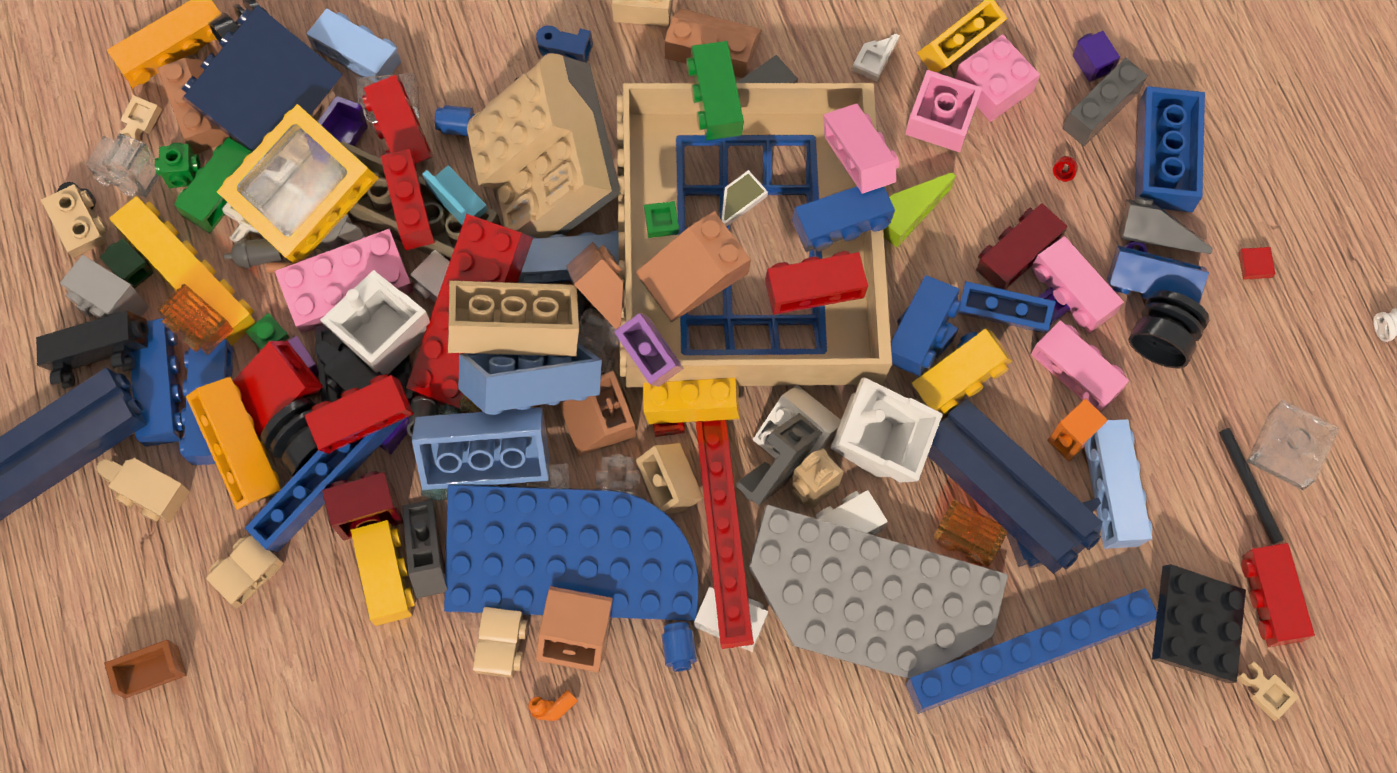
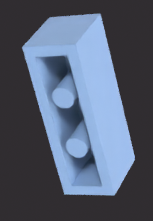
(353, 45)

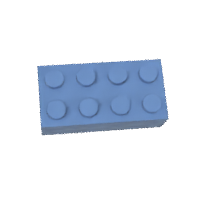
(523, 381)
(481, 448)

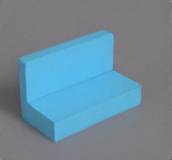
(454, 194)

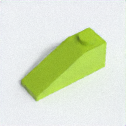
(914, 205)

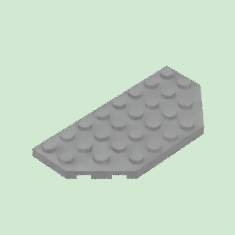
(871, 595)

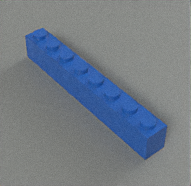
(1031, 650)

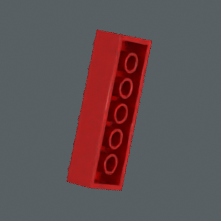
(480, 255)

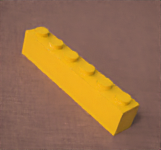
(178, 263)

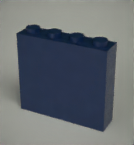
(258, 79)

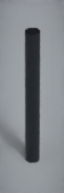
(1251, 486)

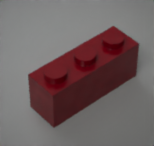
(1020, 246)

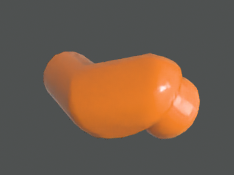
(551, 710)

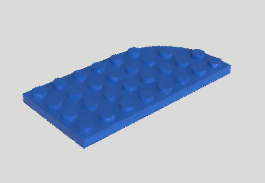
(521, 540)

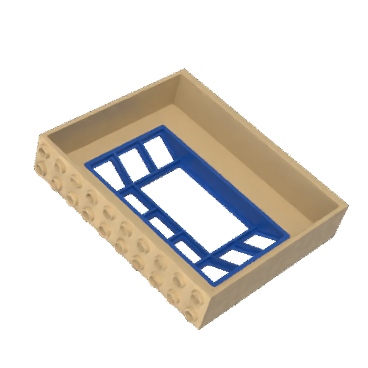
(652, 136)

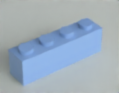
(549, 256)
(1118, 486)

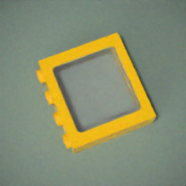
(297, 185)

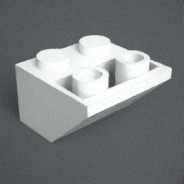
(789, 405)

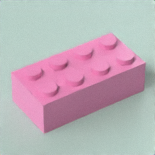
(324, 280)

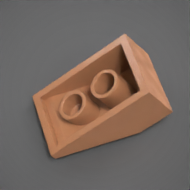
(694, 267)

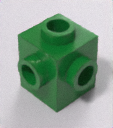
(177, 165)

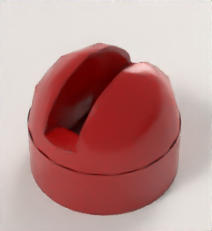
(1059, 166)

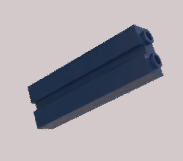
(66, 437)
(1013, 488)

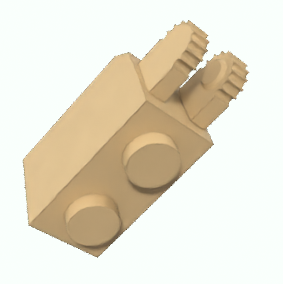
(815, 478)
(144, 487)

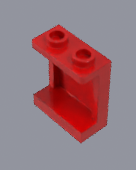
(274, 381)

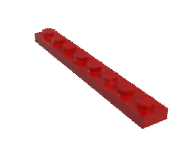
(724, 535)

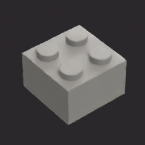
(100, 291)

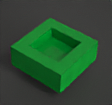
(661, 219)
(266, 330)

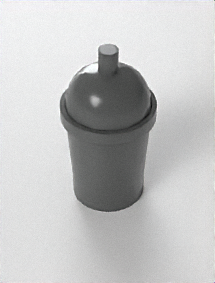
(253, 253)
(421, 406)

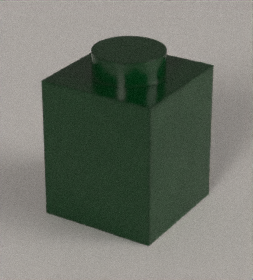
(126, 263)

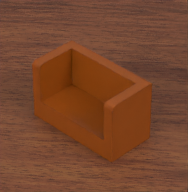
(145, 669)

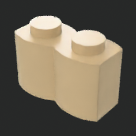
(243, 570)
(499, 642)

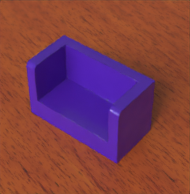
(344, 120)

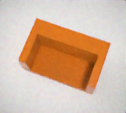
(1076, 430)

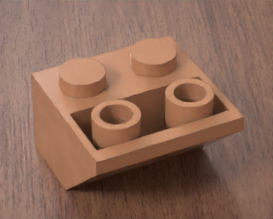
(599, 418)
(574, 629)

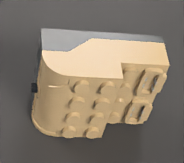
(545, 148)

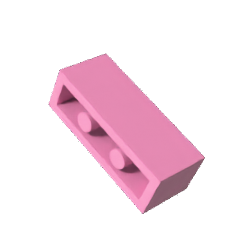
(860, 148)
(1076, 284)
(1080, 366)

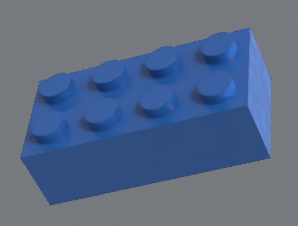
(1170, 147)

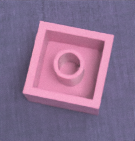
(1002, 75)
(943, 111)

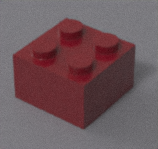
(361, 503)

